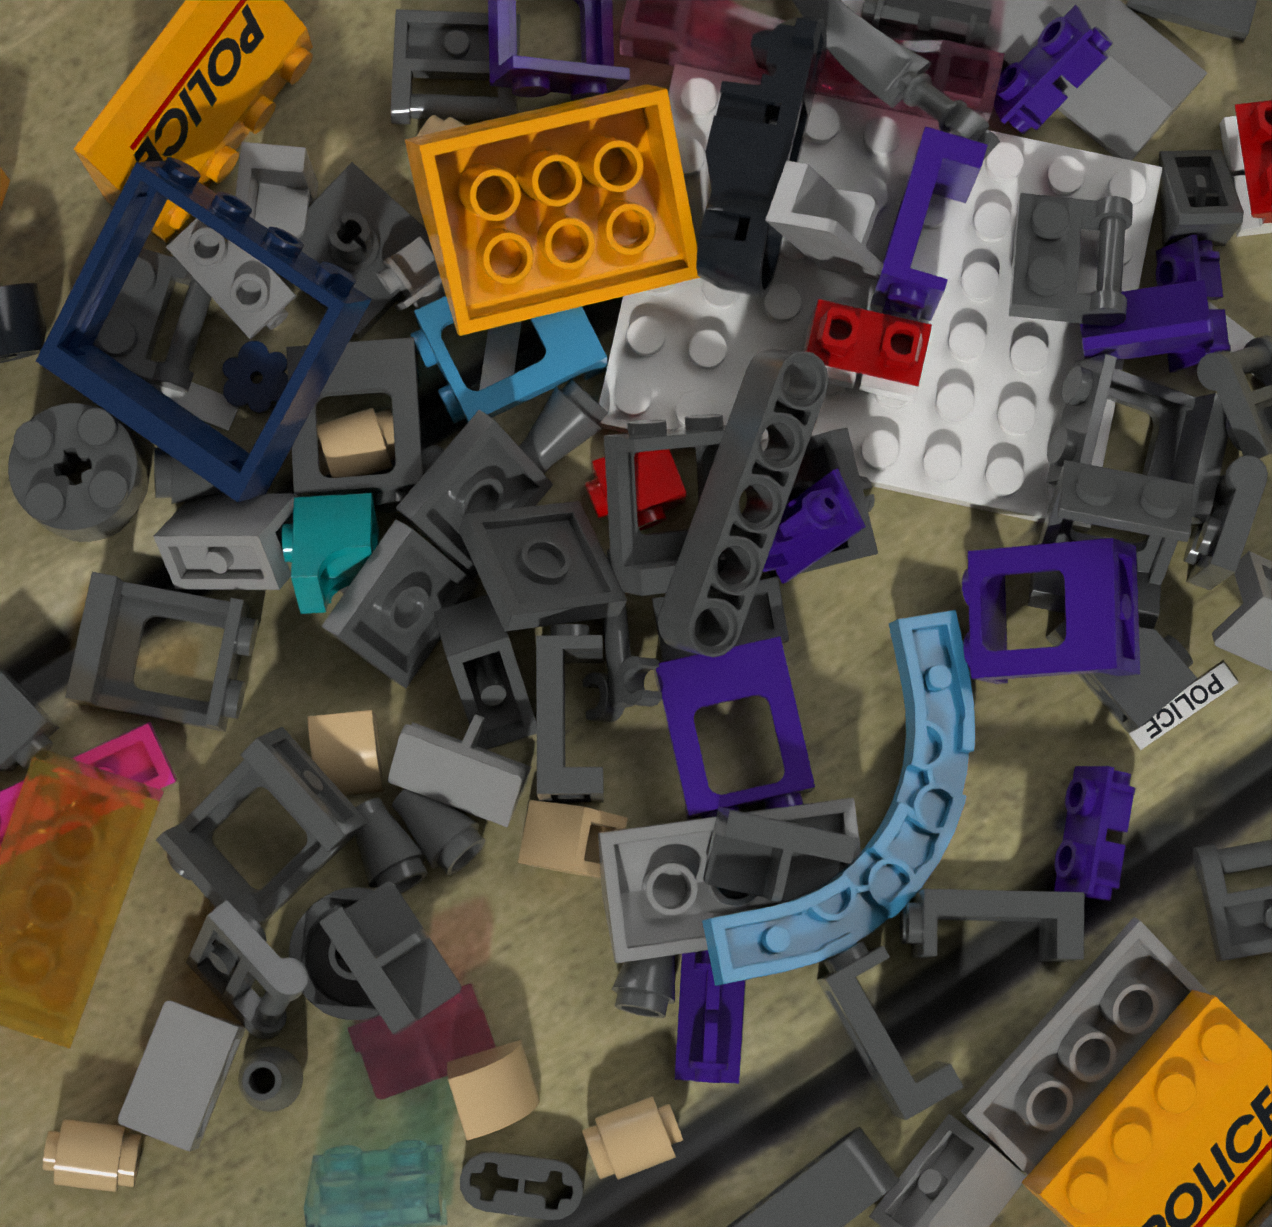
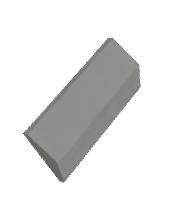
(1128, 92)
(657, 885)
(1080, 1046)

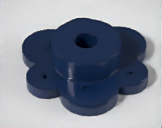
(253, 361)

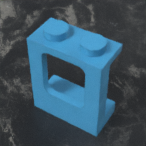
(569, 347)

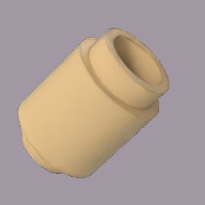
(357, 444)
(632, 1138)
(92, 1155)

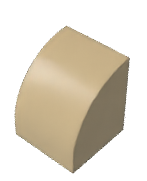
(348, 750)
(565, 837)
(492, 1089)

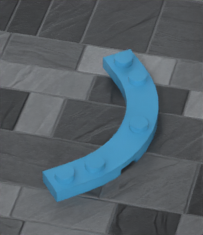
(908, 839)

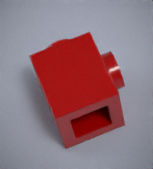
(656, 484)

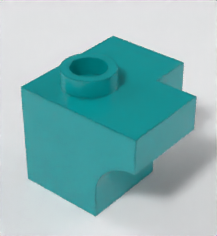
(328, 545)

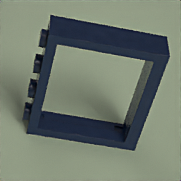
(145, 409)

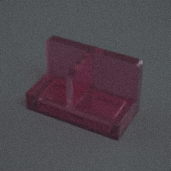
(425, 1047)

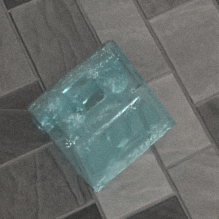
(377, 1187)

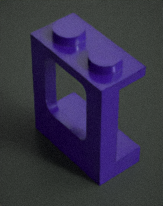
(540, 76)
(942, 167)
(1098, 606)
(740, 673)

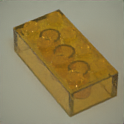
(64, 888)

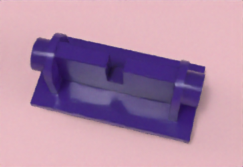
(1065, 48)
(1187, 262)
(813, 527)
(1094, 802)
(708, 1024)

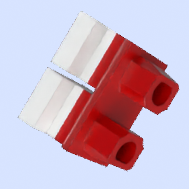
(1249, 161)
(877, 345)

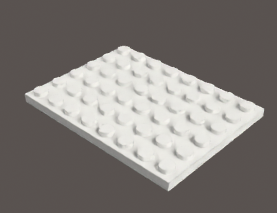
(986, 378)

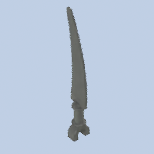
(892, 70)

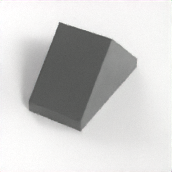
(1198, 197)

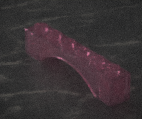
(719, 36)

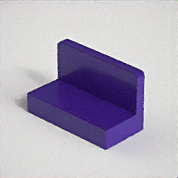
(1156, 323)

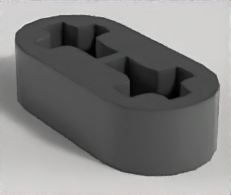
(519, 1201)

